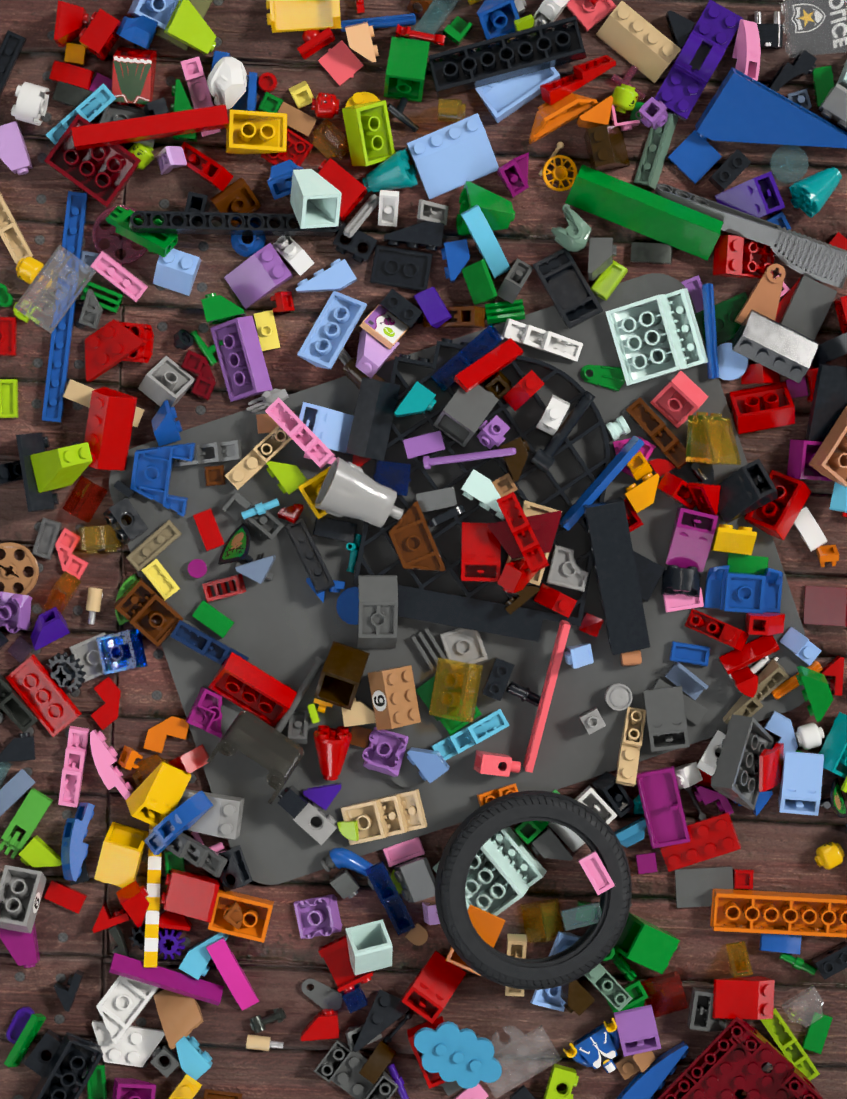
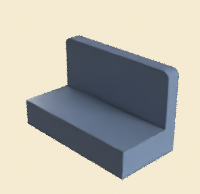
(683, 677)

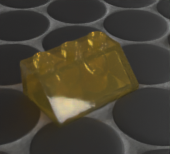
(455, 690)

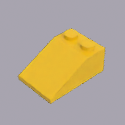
(256, 132)

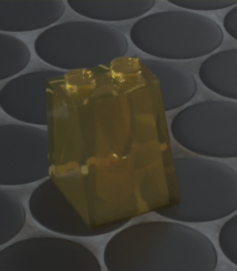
(711, 440)

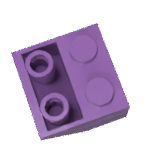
(637, 1030)

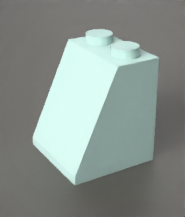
(314, 200)
(369, 947)

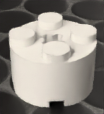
(30, 103)

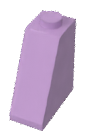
(13, 148)
(371, 354)

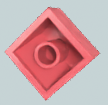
(679, 399)

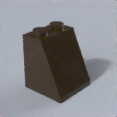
(606, 148)
(341, 675)

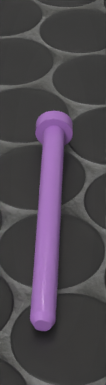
(428, 462)

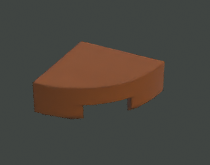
(234, 916)

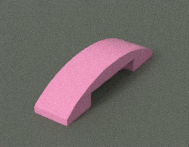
(198, 86)

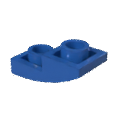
(780, 943)

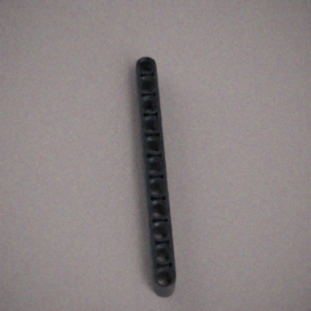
(226, 227)

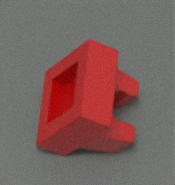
(284, 302)

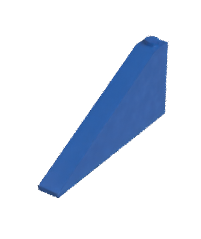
(756, 114)

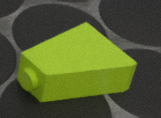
(190, 28)

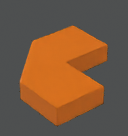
(157, 735)

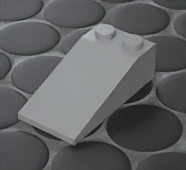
(221, 819)

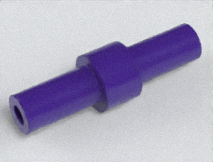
(398, 1079)

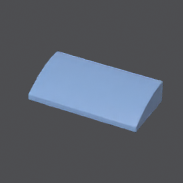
(511, 94)

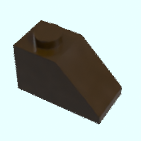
(516, 462)
(576, 997)

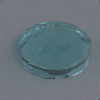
(789, 163)

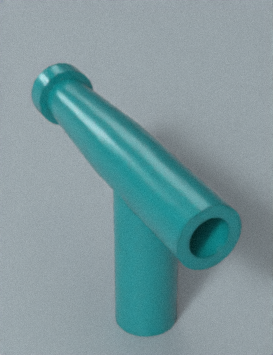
(354, 548)

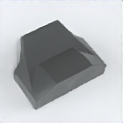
(263, 526)

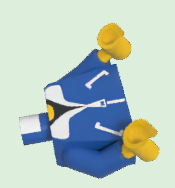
(597, 1047)

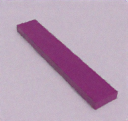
(166, 979)

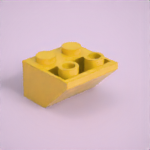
(732, 540)

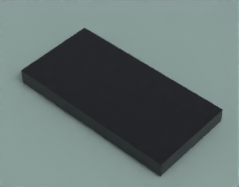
(827, 401)

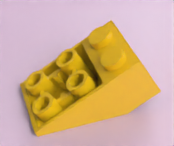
(158, 794)

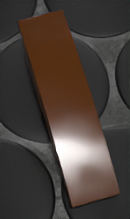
(658, 432)

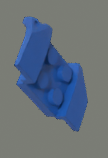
(743, 590)

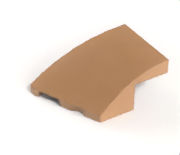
(177, 1015)

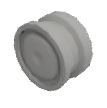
(618, 696)

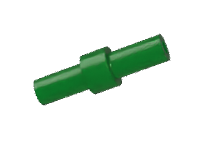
(798, 963)

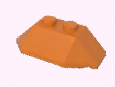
(562, 112)

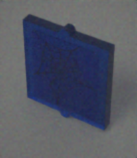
(393, 476)

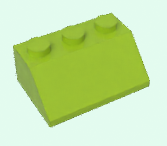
(368, 133)

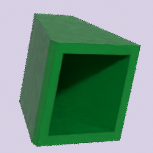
(646, 944)

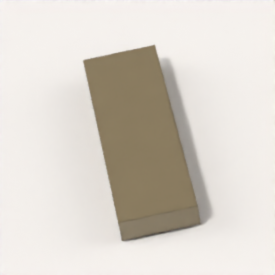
(153, 545)

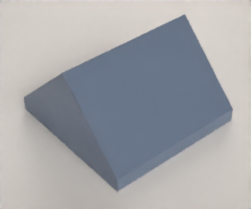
(257, 569)

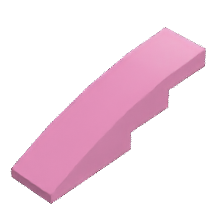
(299, 433)
(73, 766)

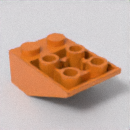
(488, 928)

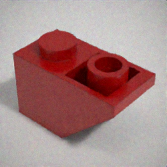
(764, 623)

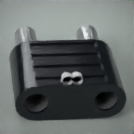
(770, 34)

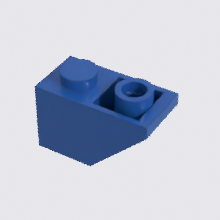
(457, 257)
(165, 425)

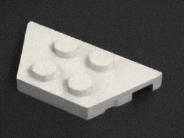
(123, 1005)
(132, 1048)

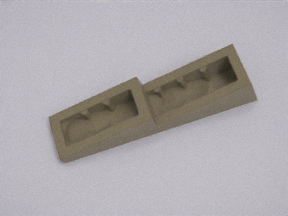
(768, 680)

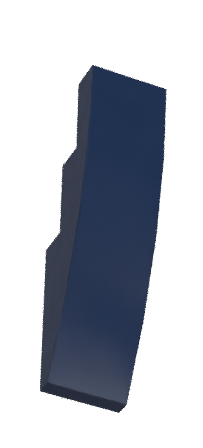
(203, 643)

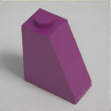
(22, 946)

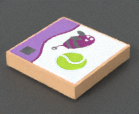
(384, 326)

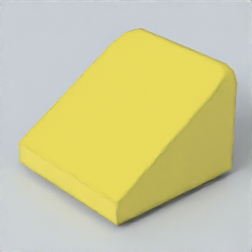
(301, 94)

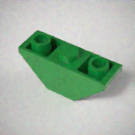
(816, 691)

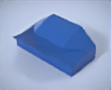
(138, 30)
(281, 178)

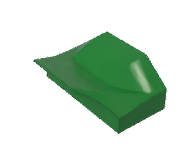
(638, 994)

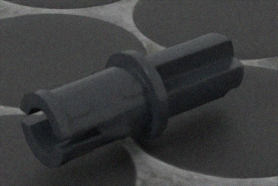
(523, 693)

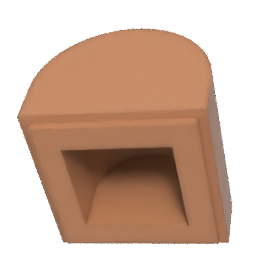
(631, 658)

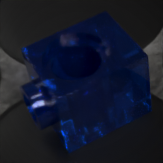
(355, 999)

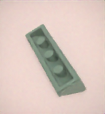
(655, 153)

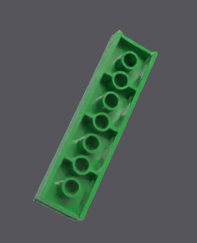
(644, 212)

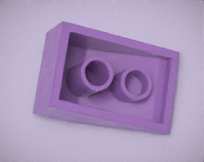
(258, 276)

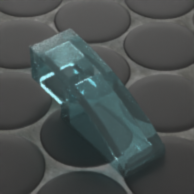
(435, 16)

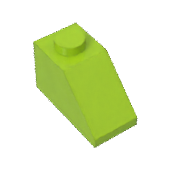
(39, 854)

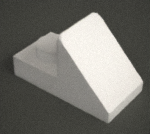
(388, 208)

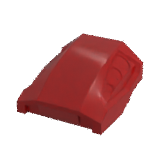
(145, 332)

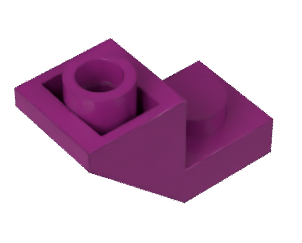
(709, 795)

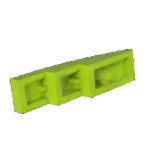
(789, 1045)

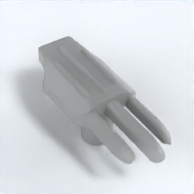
(268, 398)

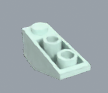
(483, 490)

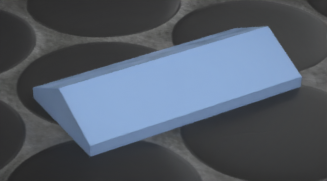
(331, 330)
(551, 997)

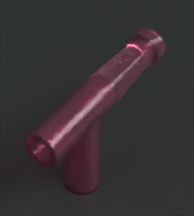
(626, 79)

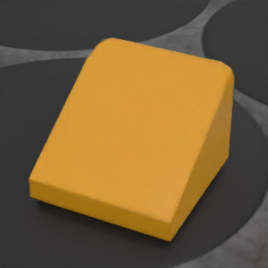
(639, 466)

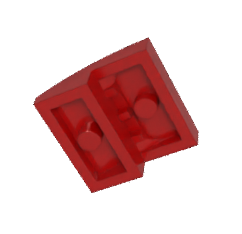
(771, 767)

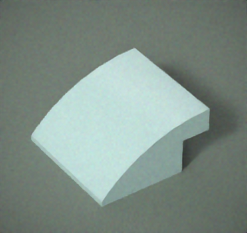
(657, 336)
(501, 873)

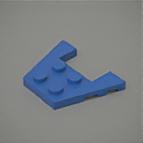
(153, 473)

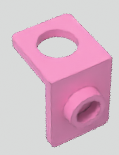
(625, 126)

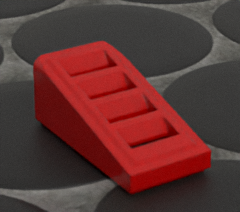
(238, 581)

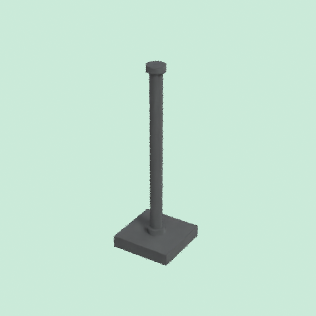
(300, 693)

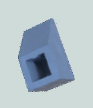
(428, 762)

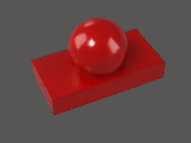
(315, 41)

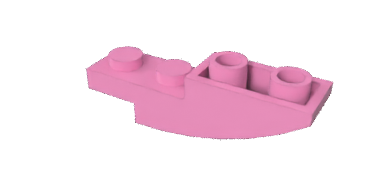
(747, 49)
(104, 758)

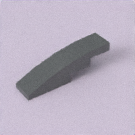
(213, 453)
(197, 854)

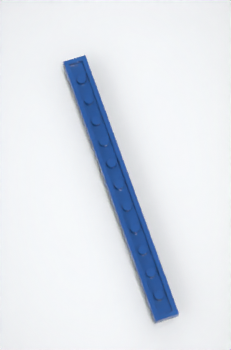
(62, 334)

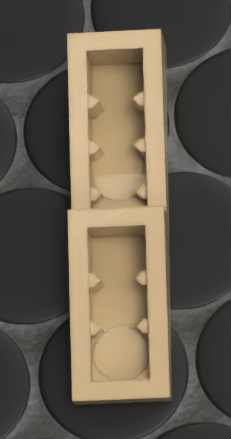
(11, 234)

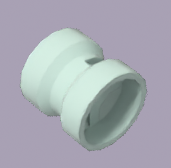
(617, 428)

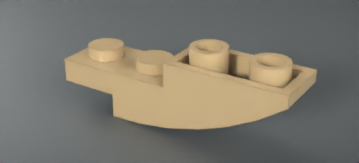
(258, 457)
(630, 746)

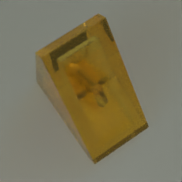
(738, 959)

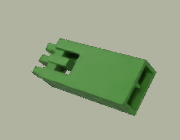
(27, 818)

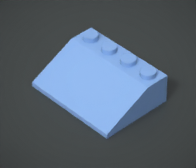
(453, 156)

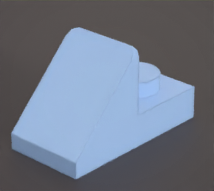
(800, 645)

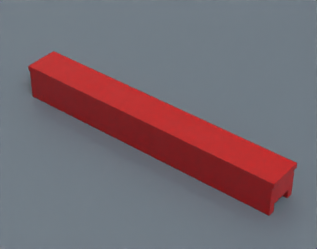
(150, 127)

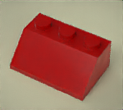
(762, 407)
(779, 515)

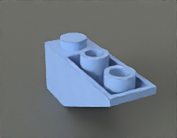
(332, 279)
(579, 655)

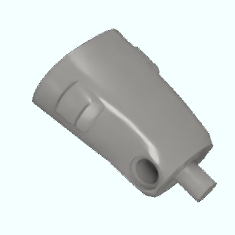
(356, 495)

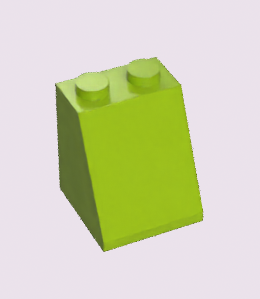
(60, 466)

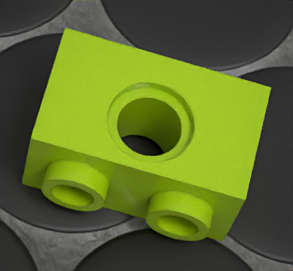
(558, 1075)

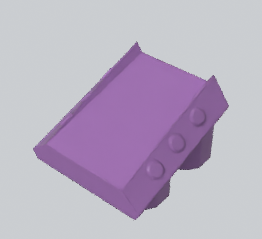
(15, 611)
(385, 752)
(318, 916)

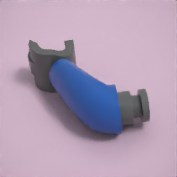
(347, 859)

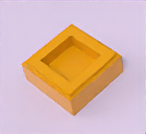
(75, 54)

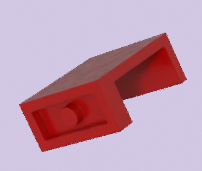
(338, 961)

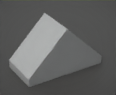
(432, 212)

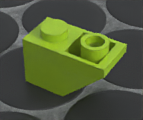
(288, 476)

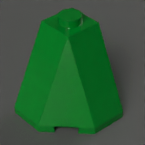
(495, 208)

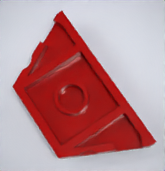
(109, 347)

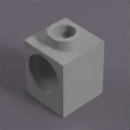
(592, 720)

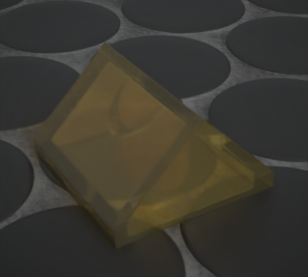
(542, 920)

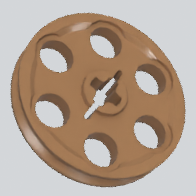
(18, 568)

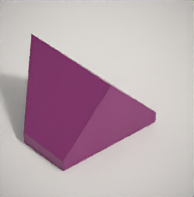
(515, 174)

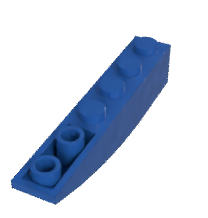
(652, 1079)

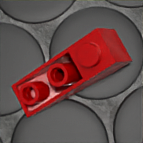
(717, 629)

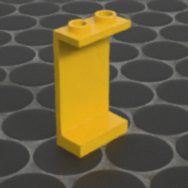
(303, 15)

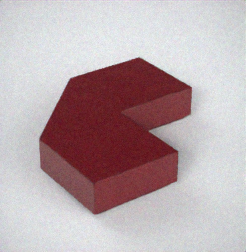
(205, 381)

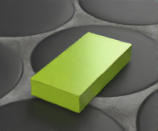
(609, 280)
(8, 398)

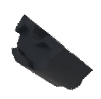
(681, 581)

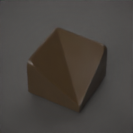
(497, 384)

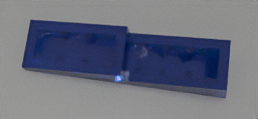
(468, 355)
(390, 898)

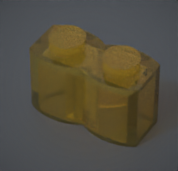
(451, 110)
(98, 538)

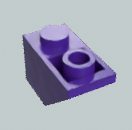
(48, 628)

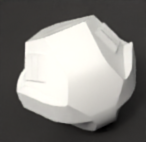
(227, 81)

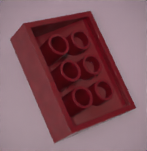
(98, 170)

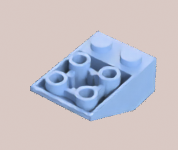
(328, 425)
(801, 783)

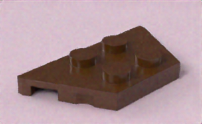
(414, 542)

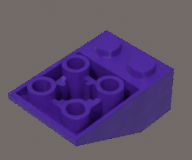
(755, 197)

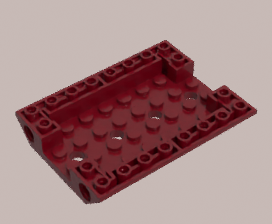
(735, 1063)

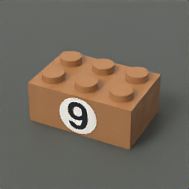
(394, 697)

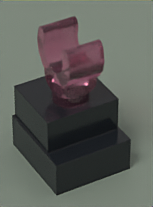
(156, 107)

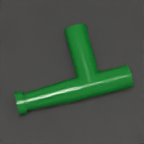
(207, 351)

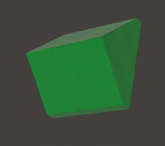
(479, 282)

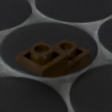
(377, 1062)

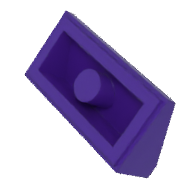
(433, 307)

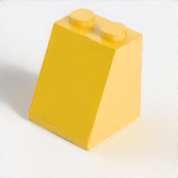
(121, 855)

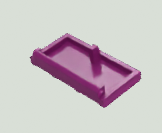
(662, 807)

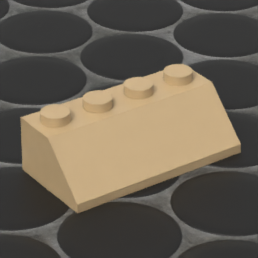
(638, 42)

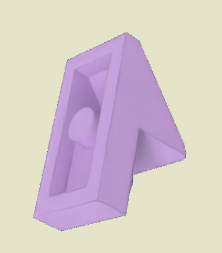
(171, 158)

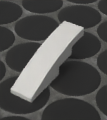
(542, 340)

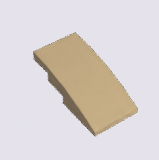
(386, 816)

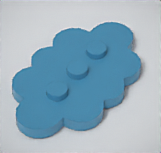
(457, 1055)

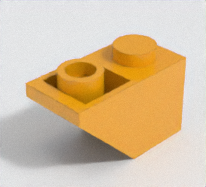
(643, 494)

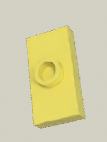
(267, 330)
(160, 579)

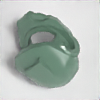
(575, 235)

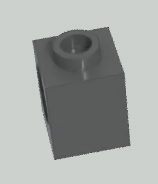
(165, 1069)

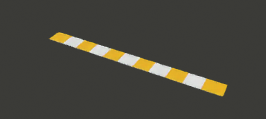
(152, 913)

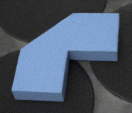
(782, 727)

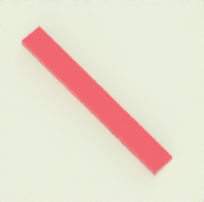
(546, 696)

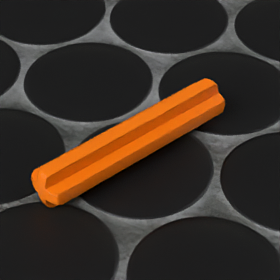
(792, 682)

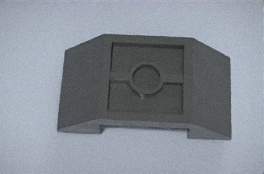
(377, 611)
(343, 1067)

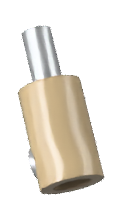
(93, 603)
(262, 1043)

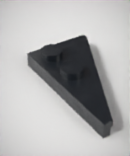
(384, 1012)

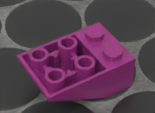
(691, 539)

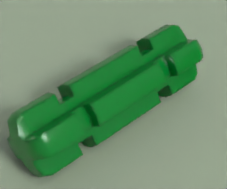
(623, 966)

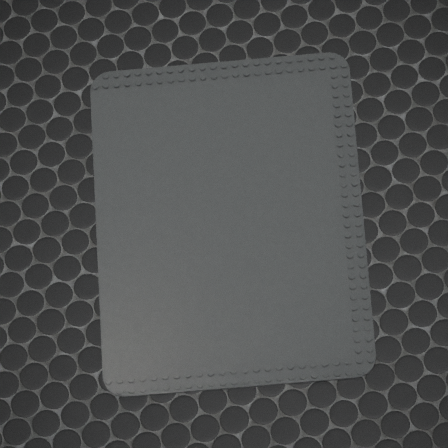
(288, 626)

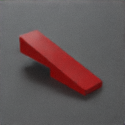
(583, 73)

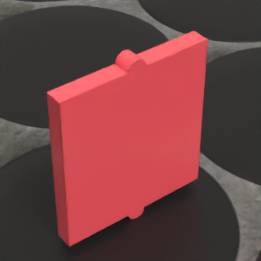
(340, 63)

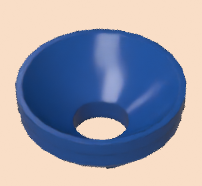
(248, 250)

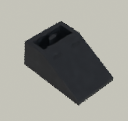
(745, 491)

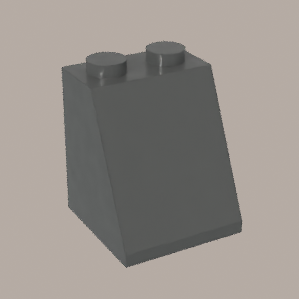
(465, 413)

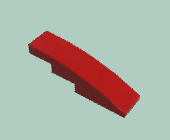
(522, 532)

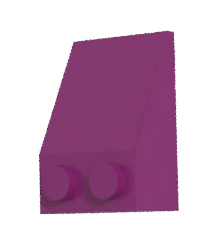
(800, 455)

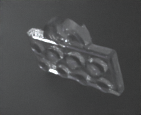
(521, 1057)

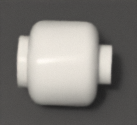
(809, 736)

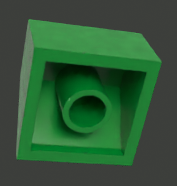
(220, 310)

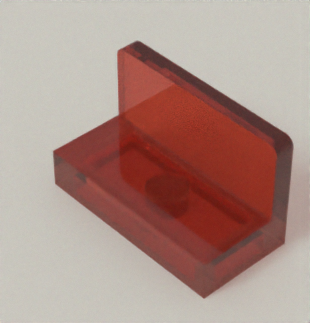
(85, 499)

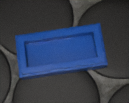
(689, 653)

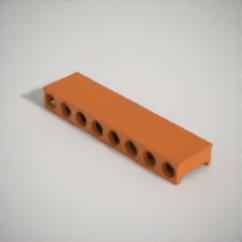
(779, 913)

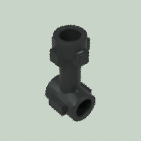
(258, 1023)

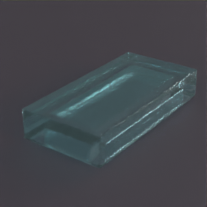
(581, 916)

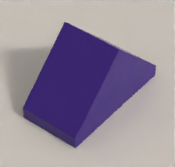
(323, 794)

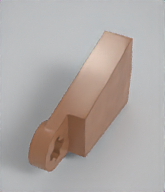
(765, 295)

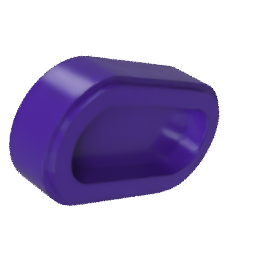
(18, 1023)

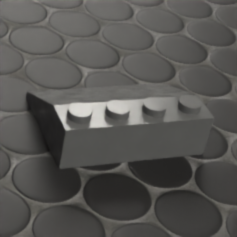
(739, 760)

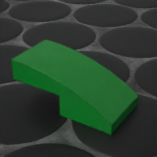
(747, 563)

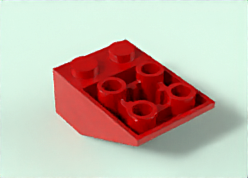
(741, 257)
(479, 553)
(433, 987)

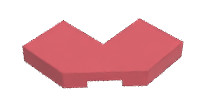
(65, 547)

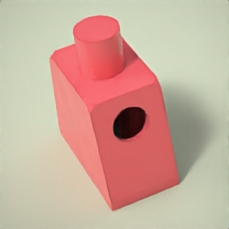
(488, 764)

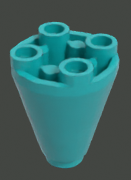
(392, 174)
(814, 191)

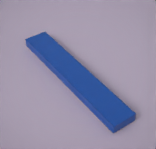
(601, 482)

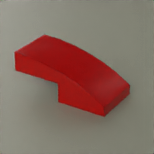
(71, 74)

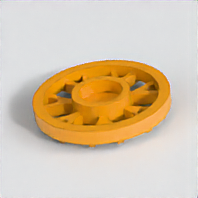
(559, 172)

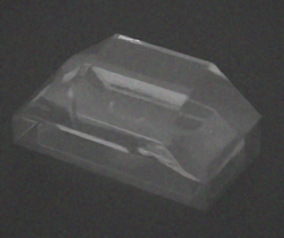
(804, 1007)

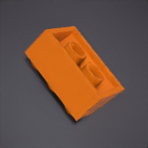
(255, 915)

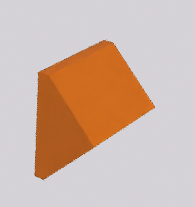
(596, 116)

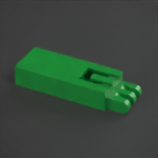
(156, 242)

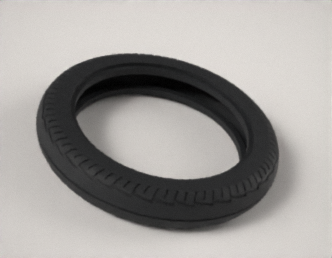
(453, 872)

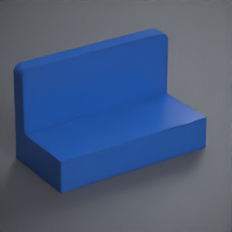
(249, 98)

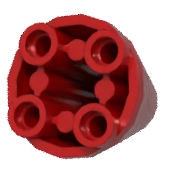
(331, 749)

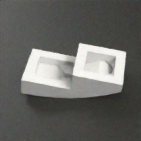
(809, 530)

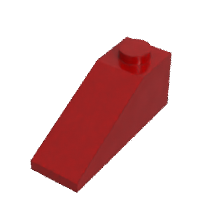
(206, 167)

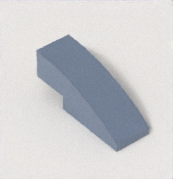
(14, 789)

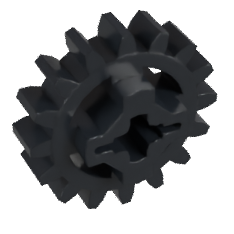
(66, 671)

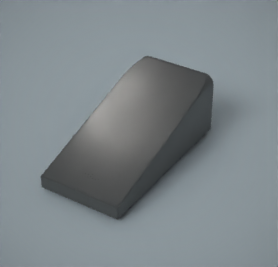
(437, 499)

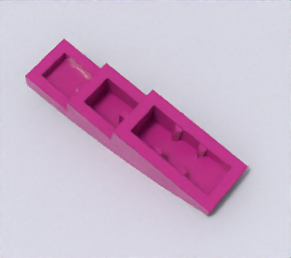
(232, 973)

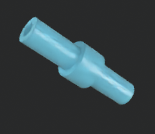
(260, 508)

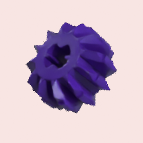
(176, 945)

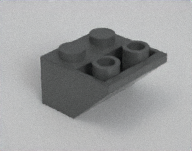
(702, 1010)

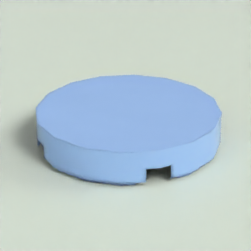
(730, 363)

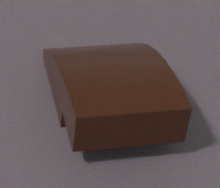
(148, 611)

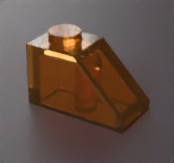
(62, 592)

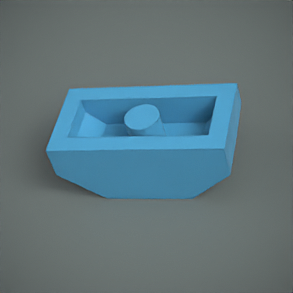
(632, 833)

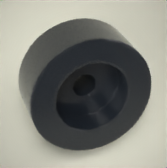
(183, 339)

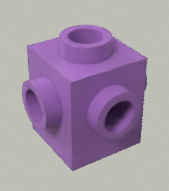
(653, 113)
(492, 432)

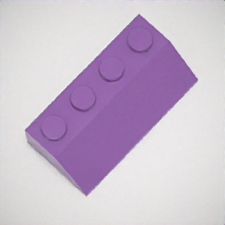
(241, 358)

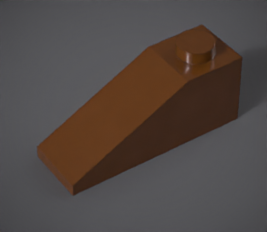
(462, 318)

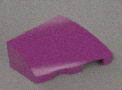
(207, 712)

